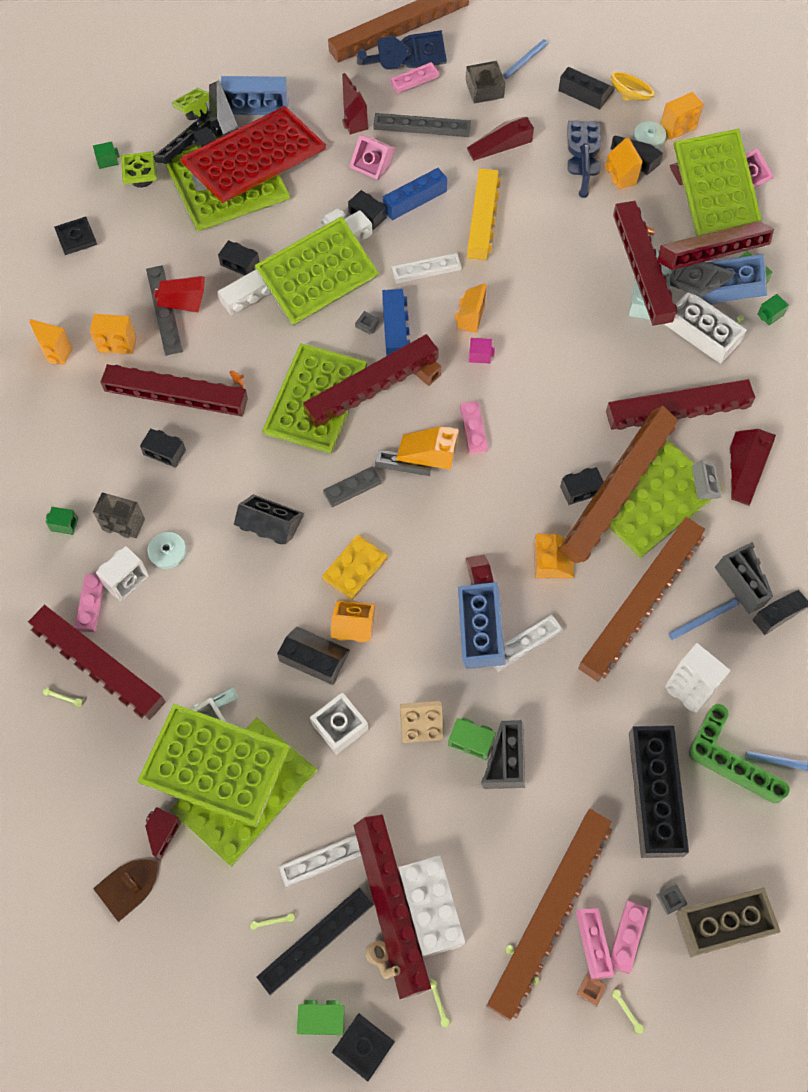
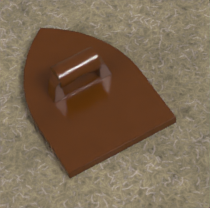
(127, 887)

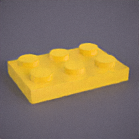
(354, 567)

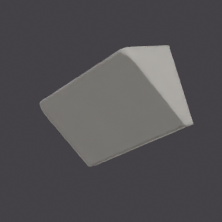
(706, 480)

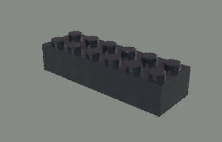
(658, 792)

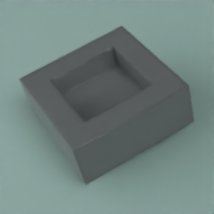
(367, 322)
(671, 899)

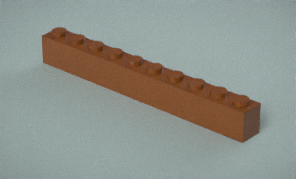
(390, 24)
(618, 485)
(641, 599)
(548, 916)

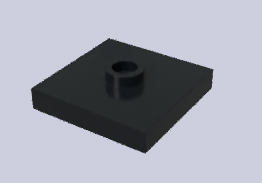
(75, 235)
(363, 1047)

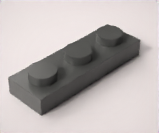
(387, 460)
(352, 486)

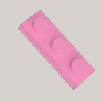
(414, 77)
(473, 427)
(89, 604)
(628, 936)
(594, 943)

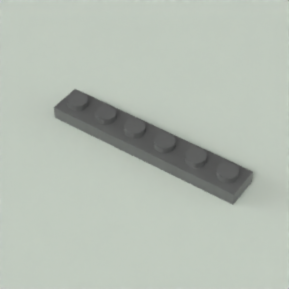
(422, 125)
(165, 316)

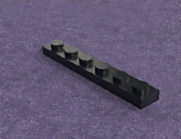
(181, 141)
(314, 941)

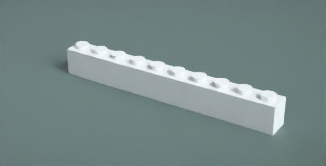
(252, 287)

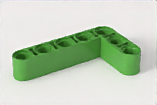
(730, 760)

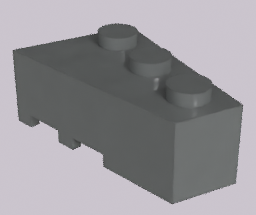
(744, 578)
(507, 758)

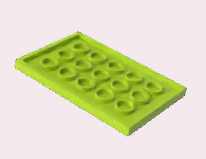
(717, 181)
(316, 270)
(309, 374)
(658, 502)
(214, 765)
(233, 838)

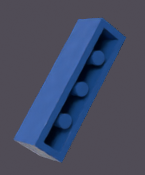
(415, 193)
(394, 320)

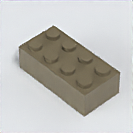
(727, 922)

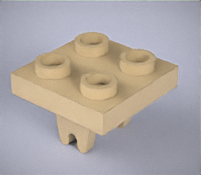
(421, 721)

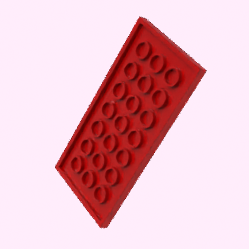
(253, 154)

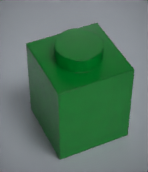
(106, 154)
(772, 309)
(61, 520)

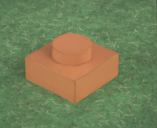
(591, 990)

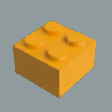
(681, 115)
(113, 333)

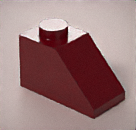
(479, 570)
(160, 830)

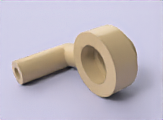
(380, 960)

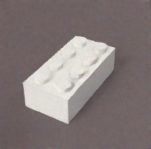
(706, 327)
(696, 678)
(431, 906)

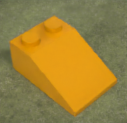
(429, 447)

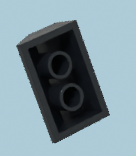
(584, 88)
(267, 519)
(313, 655)

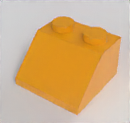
(624, 164)
(471, 308)
(52, 341)
(549, 560)
(352, 621)

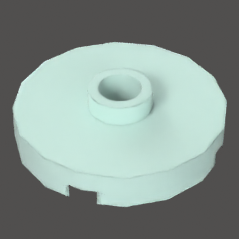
(650, 133)
(171, 557)

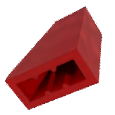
(180, 293)

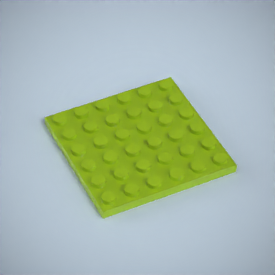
(207, 210)

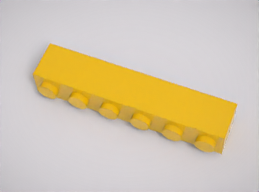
(482, 214)

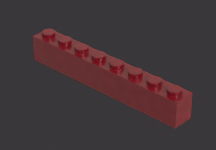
(715, 245)
(644, 263)
(371, 381)
(174, 390)
(682, 403)
(97, 662)
(391, 906)

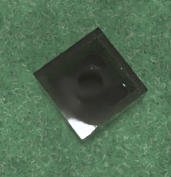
(485, 82)
(119, 515)

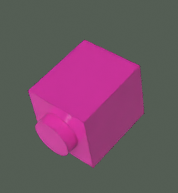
(481, 350)

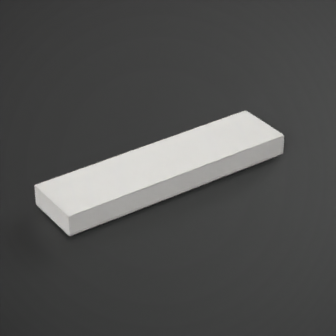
(426, 268)
(530, 640)
(320, 861)

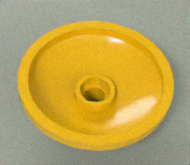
(631, 87)

